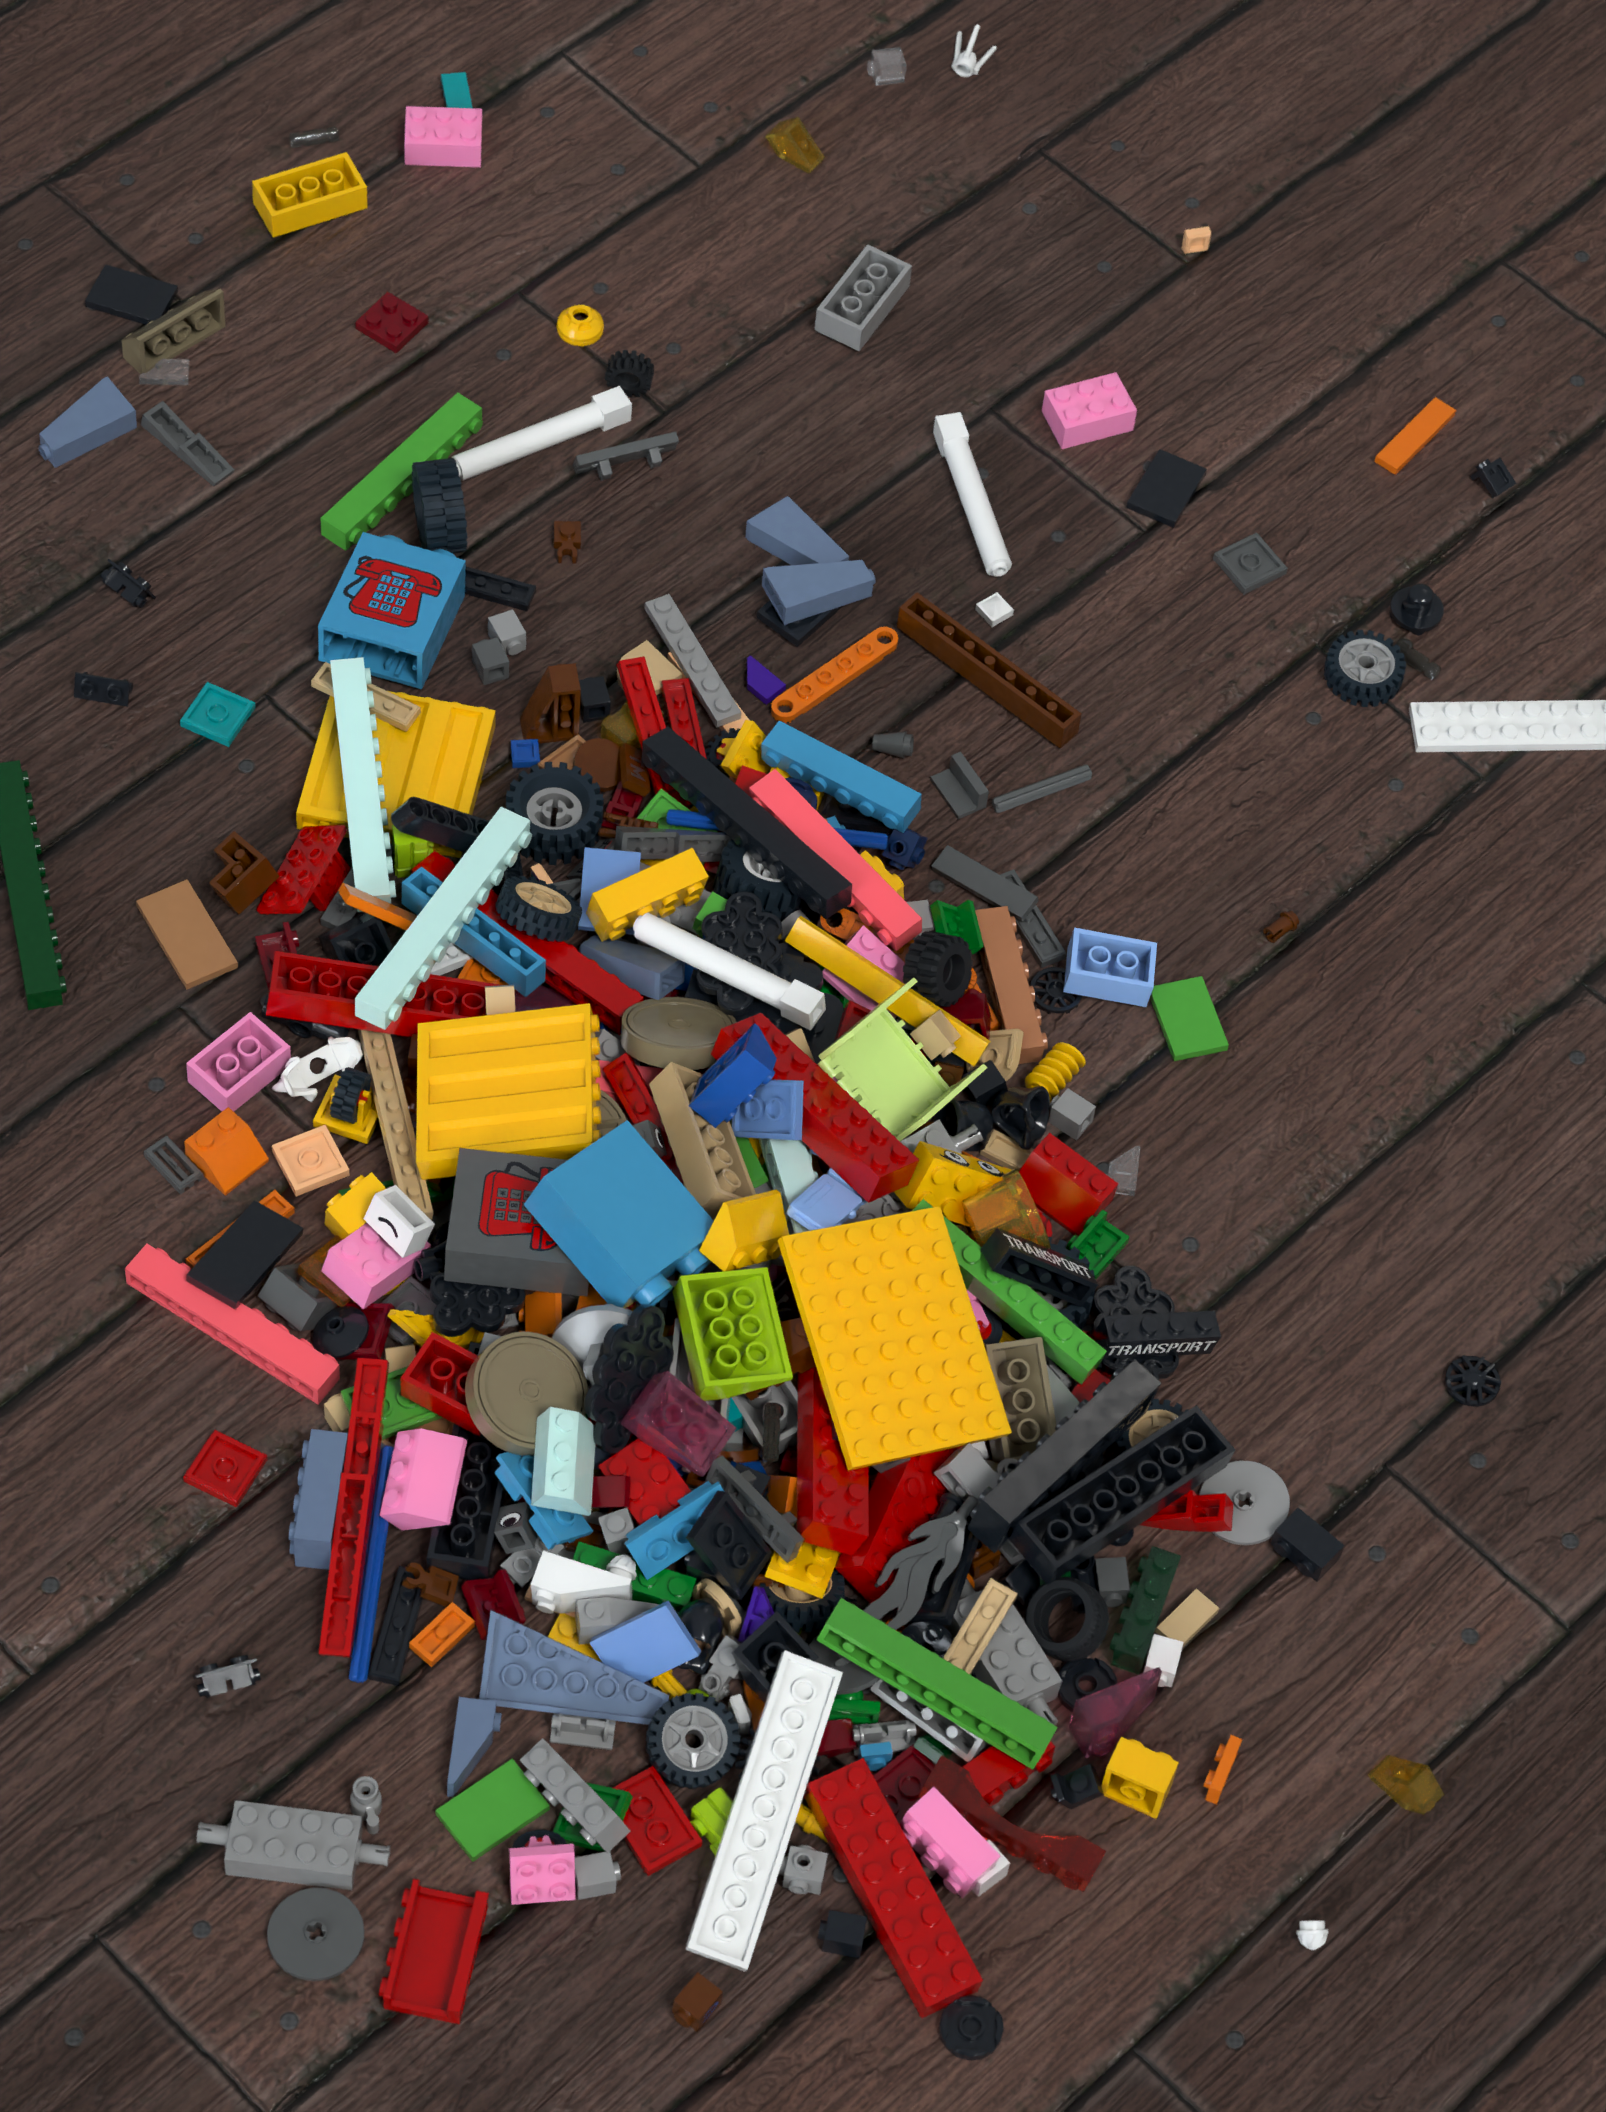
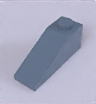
(472, 1737)

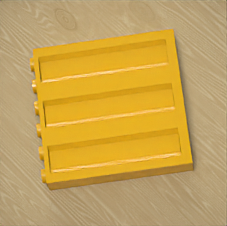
(434, 760)
(507, 1086)

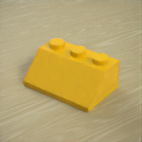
(746, 1231)

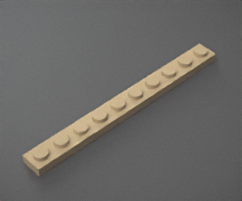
(394, 1117)

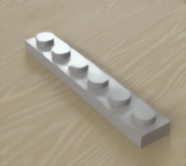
(693, 660)

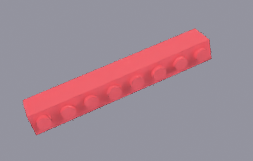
(871, 895)
(239, 1329)

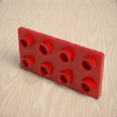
(309, 871)

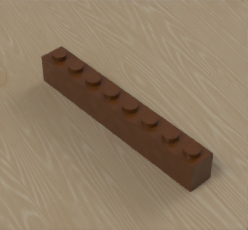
(989, 670)

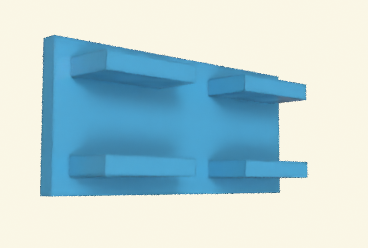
(550, 1524)
(664, 1540)

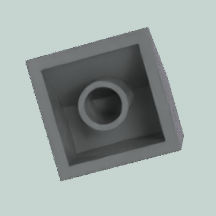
(295, 1298)

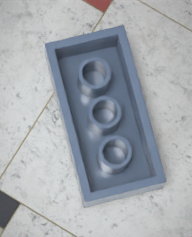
(317, 1498)

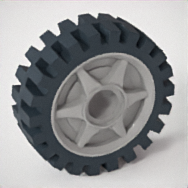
(1364, 668)
(696, 1716)

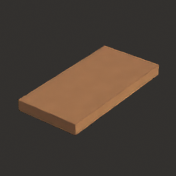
(187, 934)

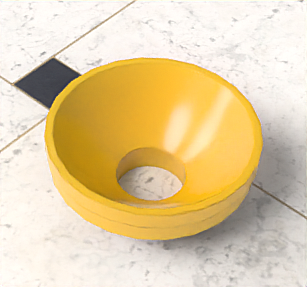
(580, 331)

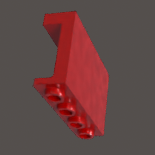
(434, 1953)

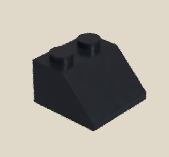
(358, 941)
(762, 1650)

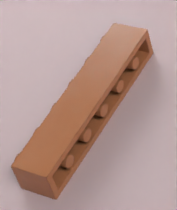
(1008, 981)

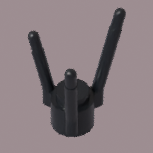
(429, 1265)

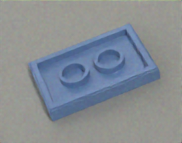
(603, 869)
(772, 1112)
(647, 1644)

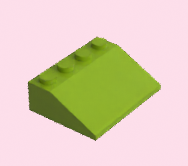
(731, 1332)

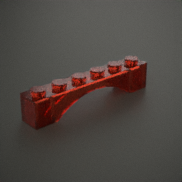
(1068, 1857)

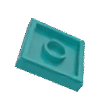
(217, 714)

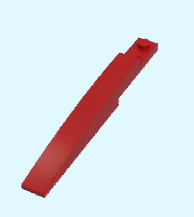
(354, 1508)

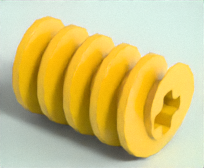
(1056, 1069)

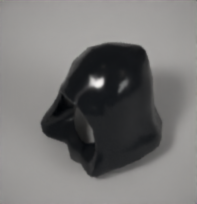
(1022, 1113)
(960, 1115)
(705, 1624)

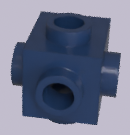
(905, 848)

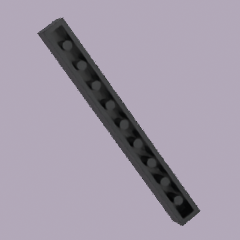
(747, 823)

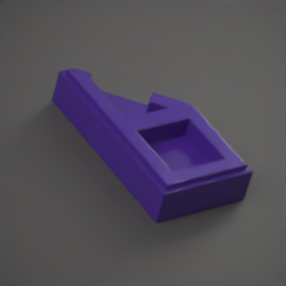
(762, 682)
(757, 1613)

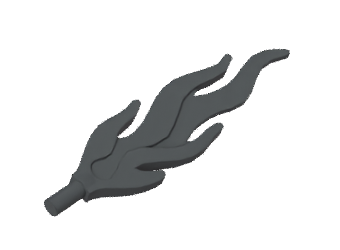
(915, 1565)

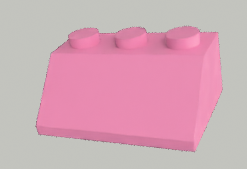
(875, 951)
(422, 1479)

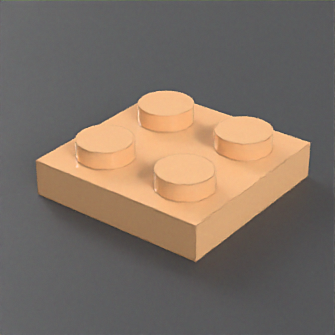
(310, 1160)

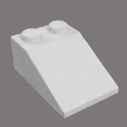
(563, 1581)

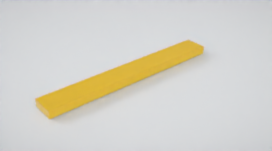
(879, 984)

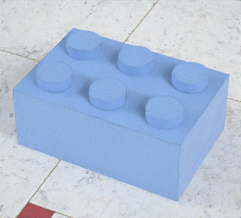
(1110, 967)

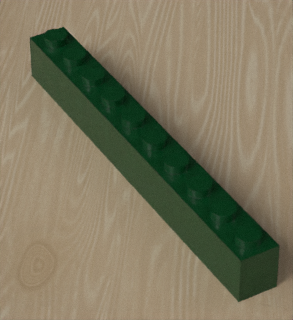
(27, 892)

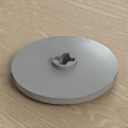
(1267, 1498)

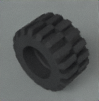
(940, 966)

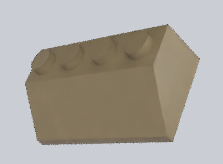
(175, 331)
(1025, 1394)

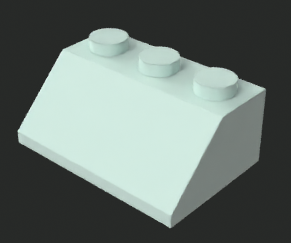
(563, 1462)

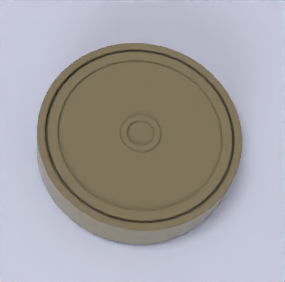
(673, 1031)
(517, 1383)

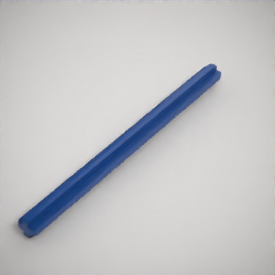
(853, 837)
(371, 1576)

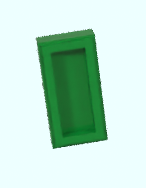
(855, 1708)

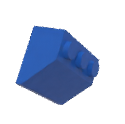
(734, 1077)

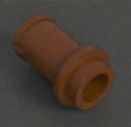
(1287, 922)

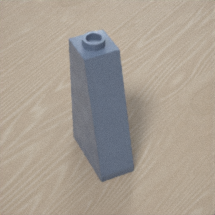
(87, 424)
(792, 535)
(816, 587)
(637, 966)

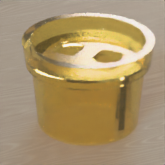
(1006, 1207)

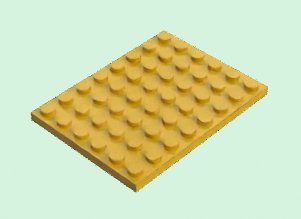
(894, 1337)

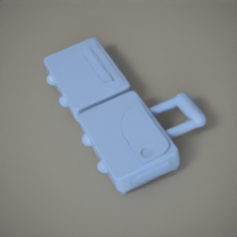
(825, 1202)

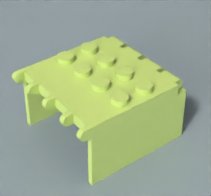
(889, 1072)

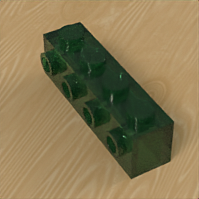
(1145, 1610)

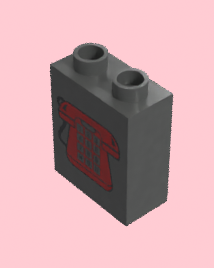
(494, 1234)

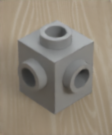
(803, 1869)

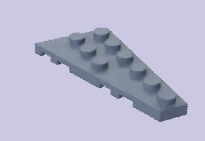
(546, 1676)

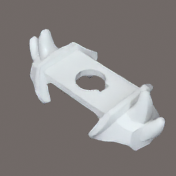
(298, 1077)

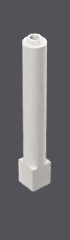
(605, 411)
(953, 444)
(795, 999)

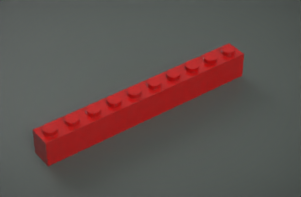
(566, 968)

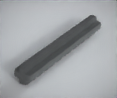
(1041, 788)

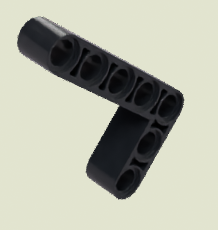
(445, 828)

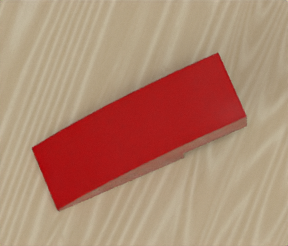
(1195, 1514)

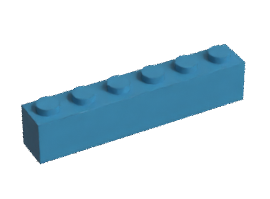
(841, 776)
(483, 938)

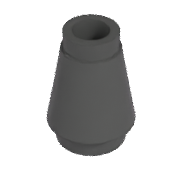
(896, 744)

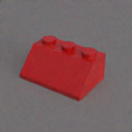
(1066, 1184)

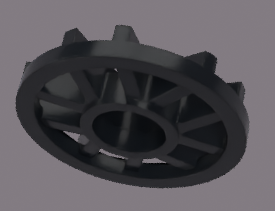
(1053, 992)
(1473, 1380)

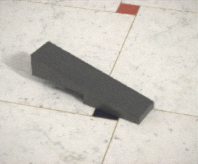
(190, 448)
(666, 843)

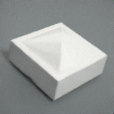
(994, 609)
(741, 1714)

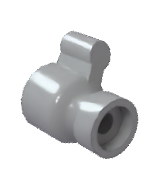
(367, 1802)

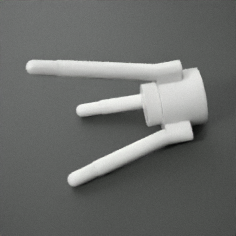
(965, 62)

